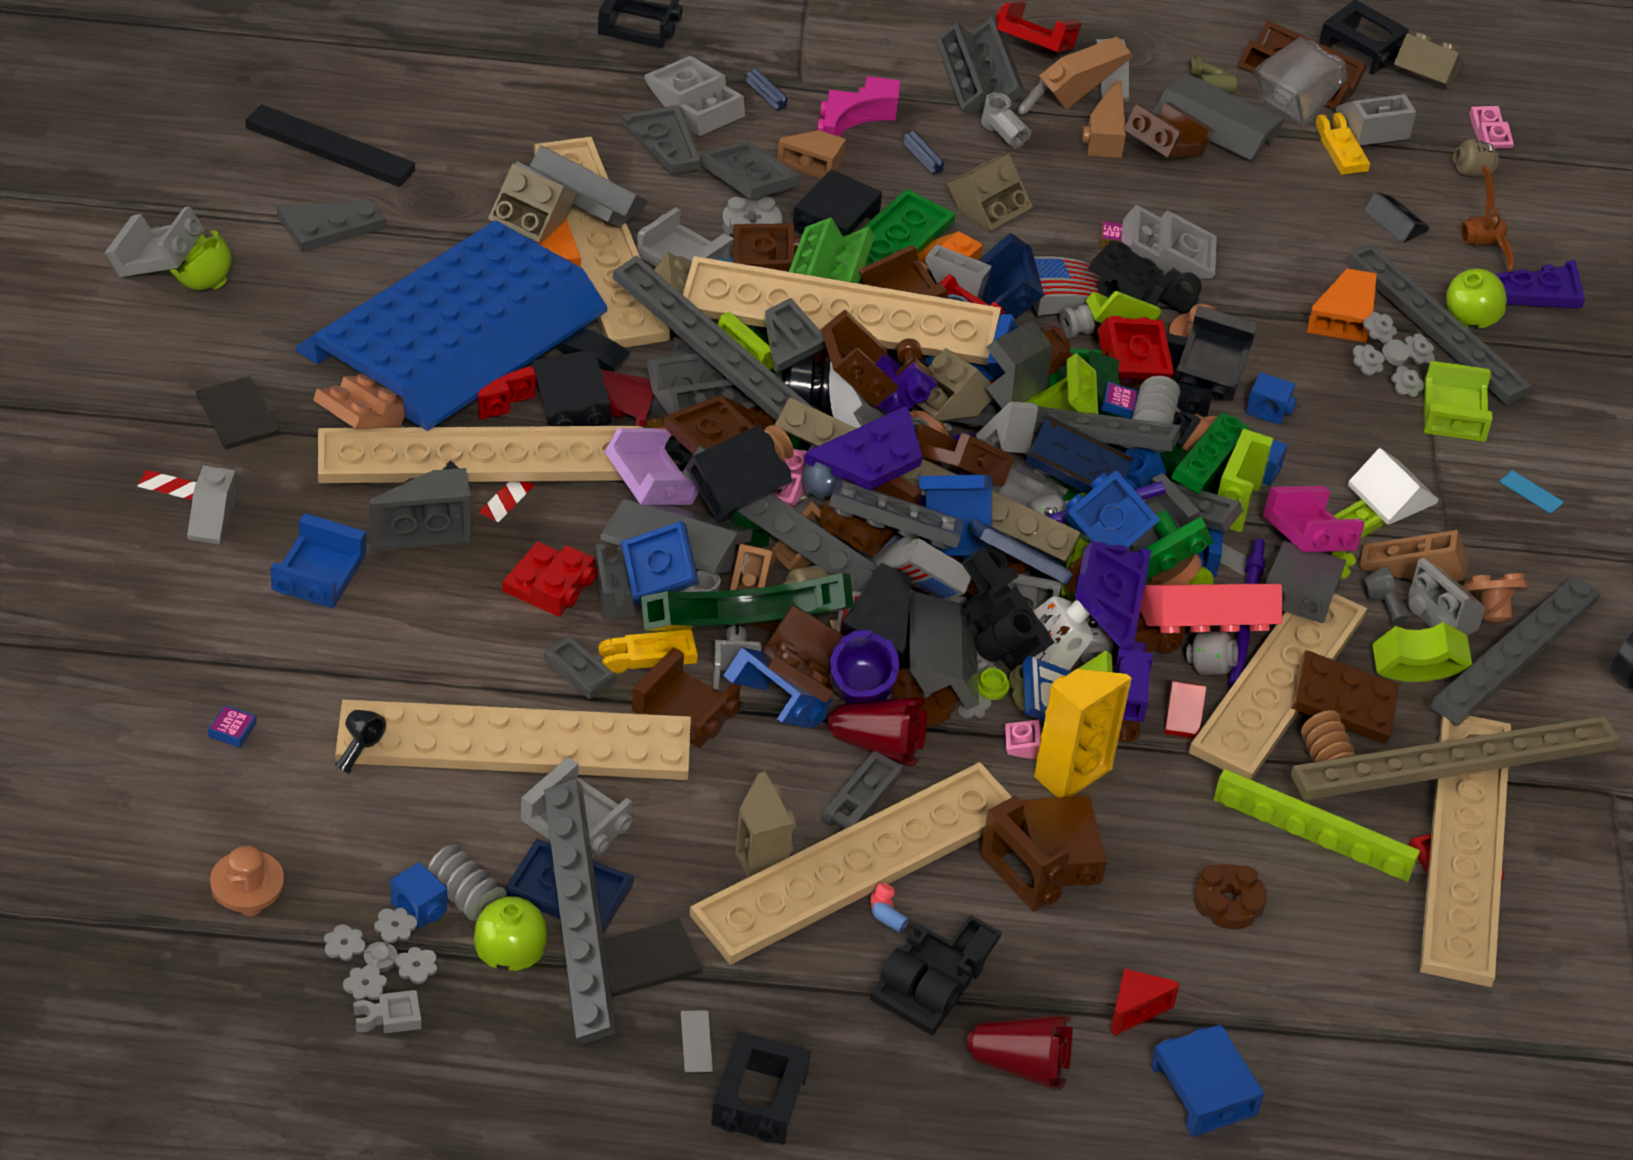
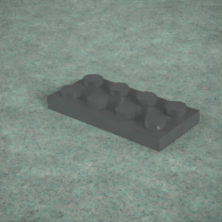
(888, 510)

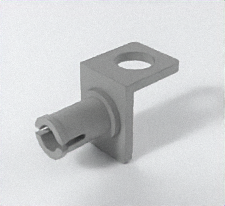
(727, 650)

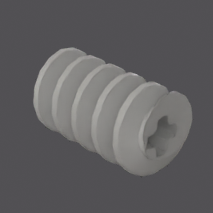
(1157, 400)
(464, 881)

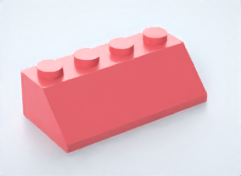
(1212, 605)

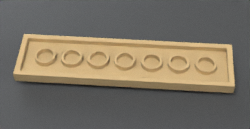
(1260, 701)

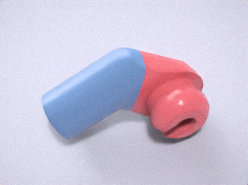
(883, 908)

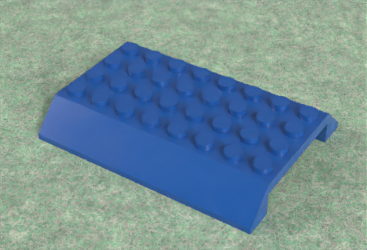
(462, 322)

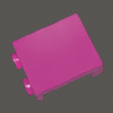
(1303, 519)

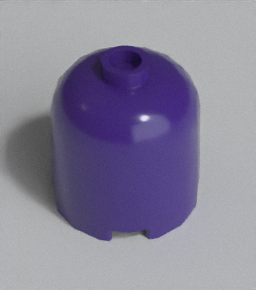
(864, 667)

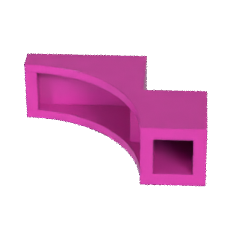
(849, 109)

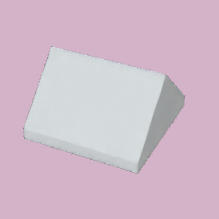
(1390, 488)

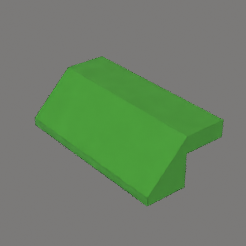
(829, 254)

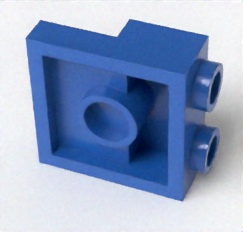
(1110, 512)

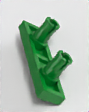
(1209, 453)
(1176, 543)

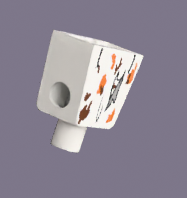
(1067, 628)

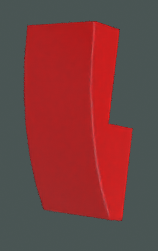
(510, 388)

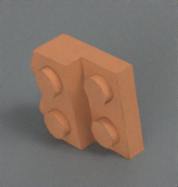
(362, 403)

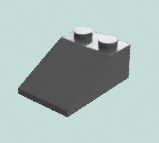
(423, 512)

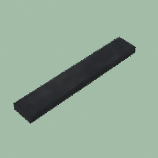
(330, 145)

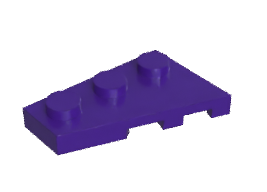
(1545, 287)

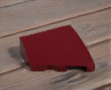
(629, 395)

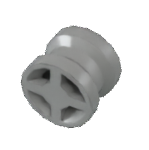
(1076, 321)

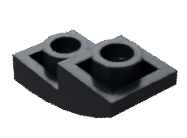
(609, 353)
(1188, 424)

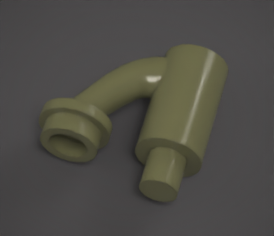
(1215, 75)

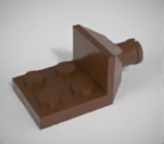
(713, 422)
(802, 652)

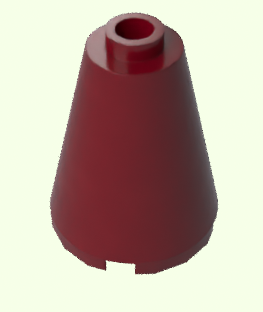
(883, 726)
(1025, 1048)

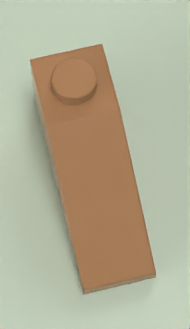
(1082, 71)
(1106, 125)
(1403, 554)

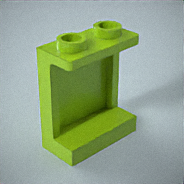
(1074, 392)
(1457, 401)
(1245, 471)

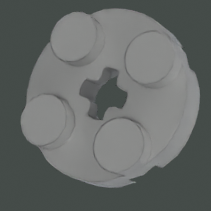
(744, 209)

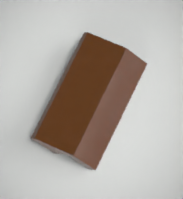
(1275, 38)

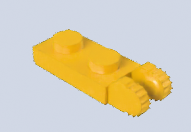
(1342, 145)
(646, 649)

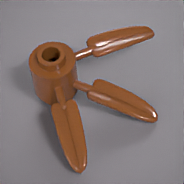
(1490, 227)

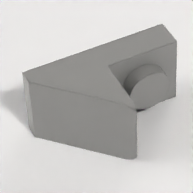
(1011, 427)

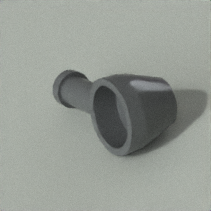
(1381, 586)

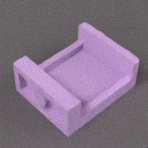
(648, 468)

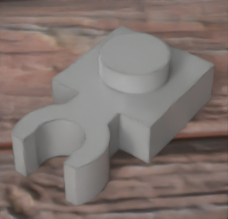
(394, 1012)

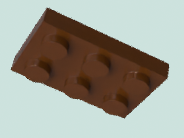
(1360, 698)

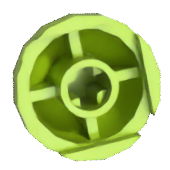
(205, 264)
(1476, 298)
(510, 933)

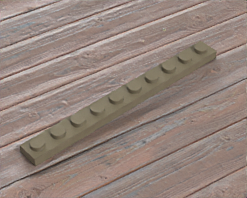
(1007, 515)
(1454, 757)

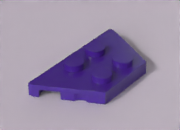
(873, 451)
(1113, 588)

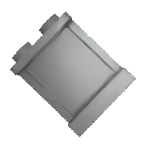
(670, 236)
(148, 249)
(604, 816)

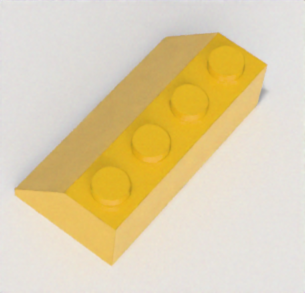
(1081, 729)

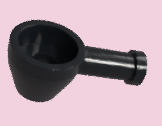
(366, 730)

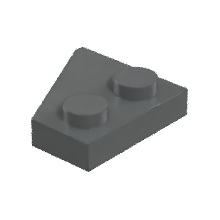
(791, 334)

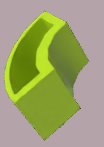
(1422, 653)

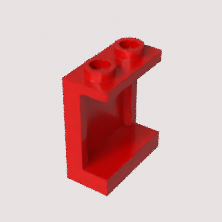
(1059, 39)

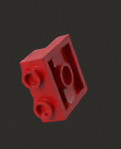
(1137, 345)
(550, 577)

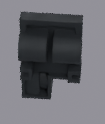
(1142, 279)
(1003, 614)
(933, 973)

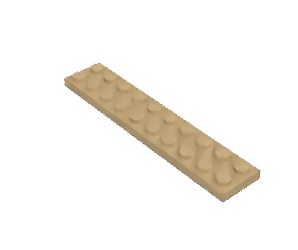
(603, 250)
(886, 313)
(485, 452)
(523, 739)
(848, 864)
(1465, 867)

